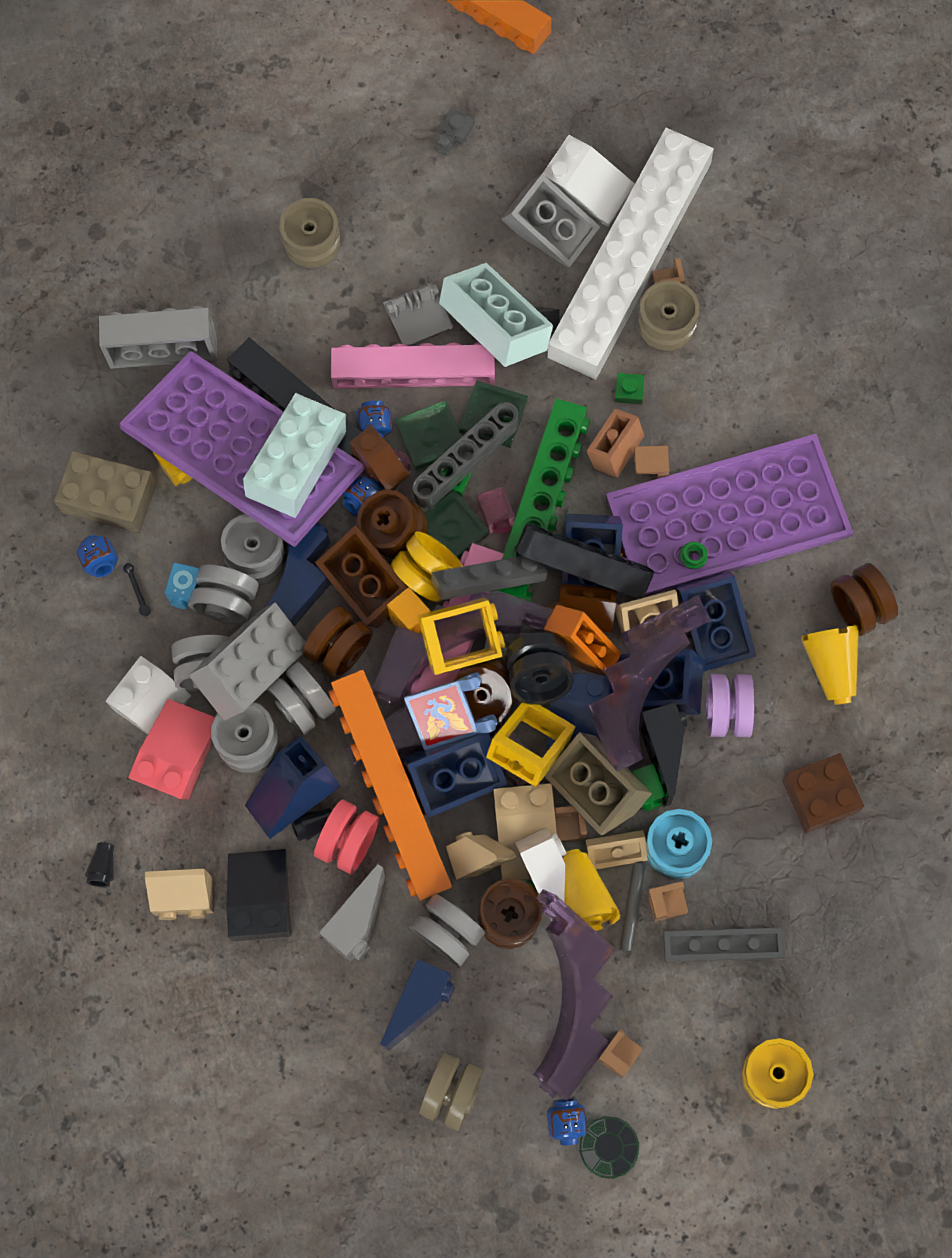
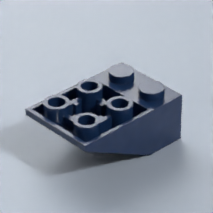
(290, 787)

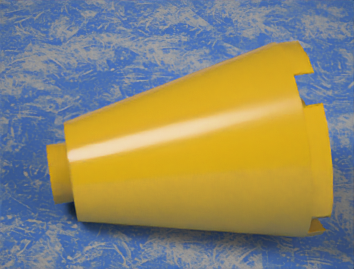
(835, 661)
(586, 891)

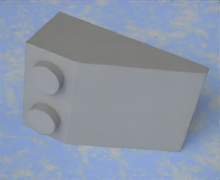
(550, 221)
(354, 922)

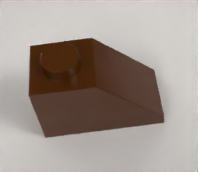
(378, 458)
(595, 602)

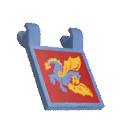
(444, 714)

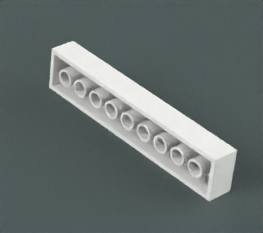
(630, 253)

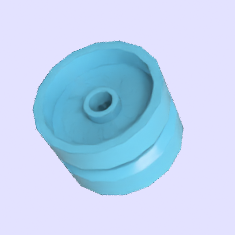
(682, 827)

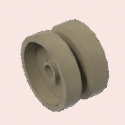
(310, 232)
(668, 315)
(451, 1092)

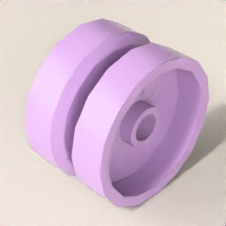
(727, 705)

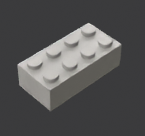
(157, 337)
(248, 661)

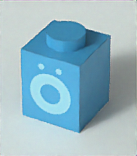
(180, 585)

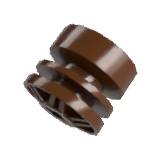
(511, 896)

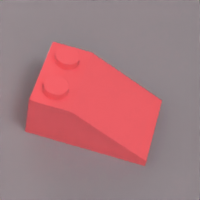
(174, 750)

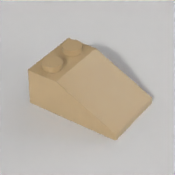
(519, 814)

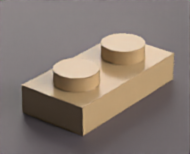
(617, 849)

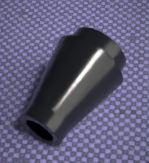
(310, 824)
(101, 866)

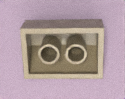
(594, 786)

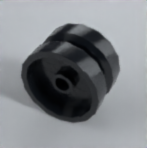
(539, 668)

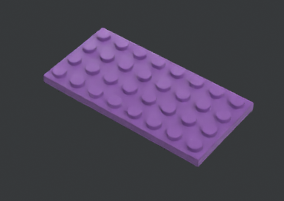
(214, 434)
(737, 508)

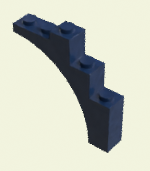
(302, 580)

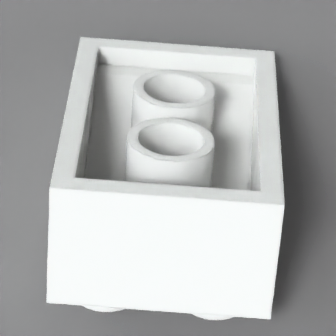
(589, 180)
(544, 861)

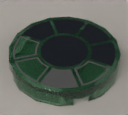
(609, 1147)

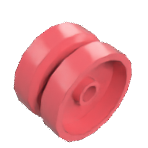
(346, 837)

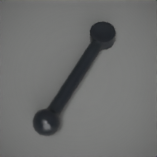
(144, 609)

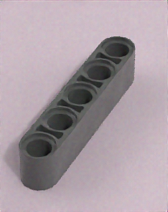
(470, 443)

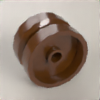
(390, 521)
(864, 598)
(337, 642)
(494, 691)

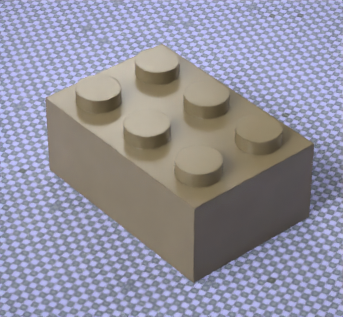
(105, 492)

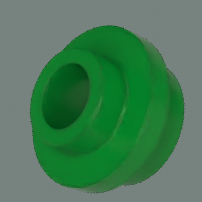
(694, 547)

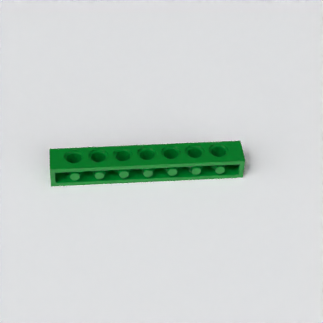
(562, 417)

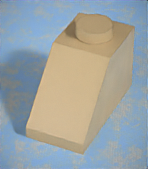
(476, 855)

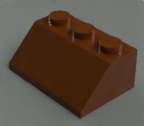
(362, 576)

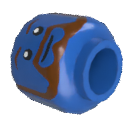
(376, 415)
(358, 492)
(97, 556)
(567, 1121)

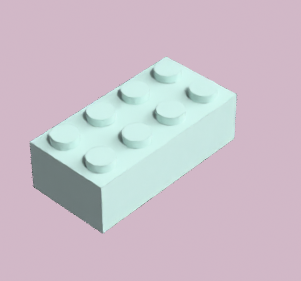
(495, 314)
(295, 455)

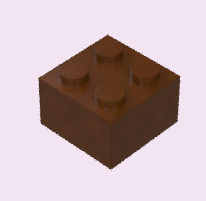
(823, 793)

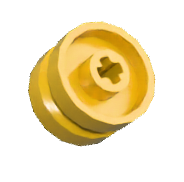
(422, 558)
(759, 1078)

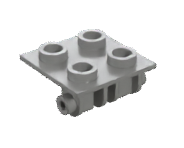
(418, 314)

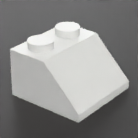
(144, 694)

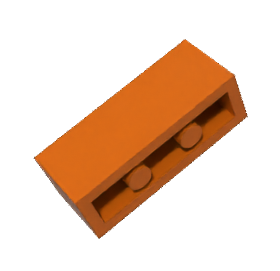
(584, 639)

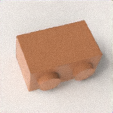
(615, 443)

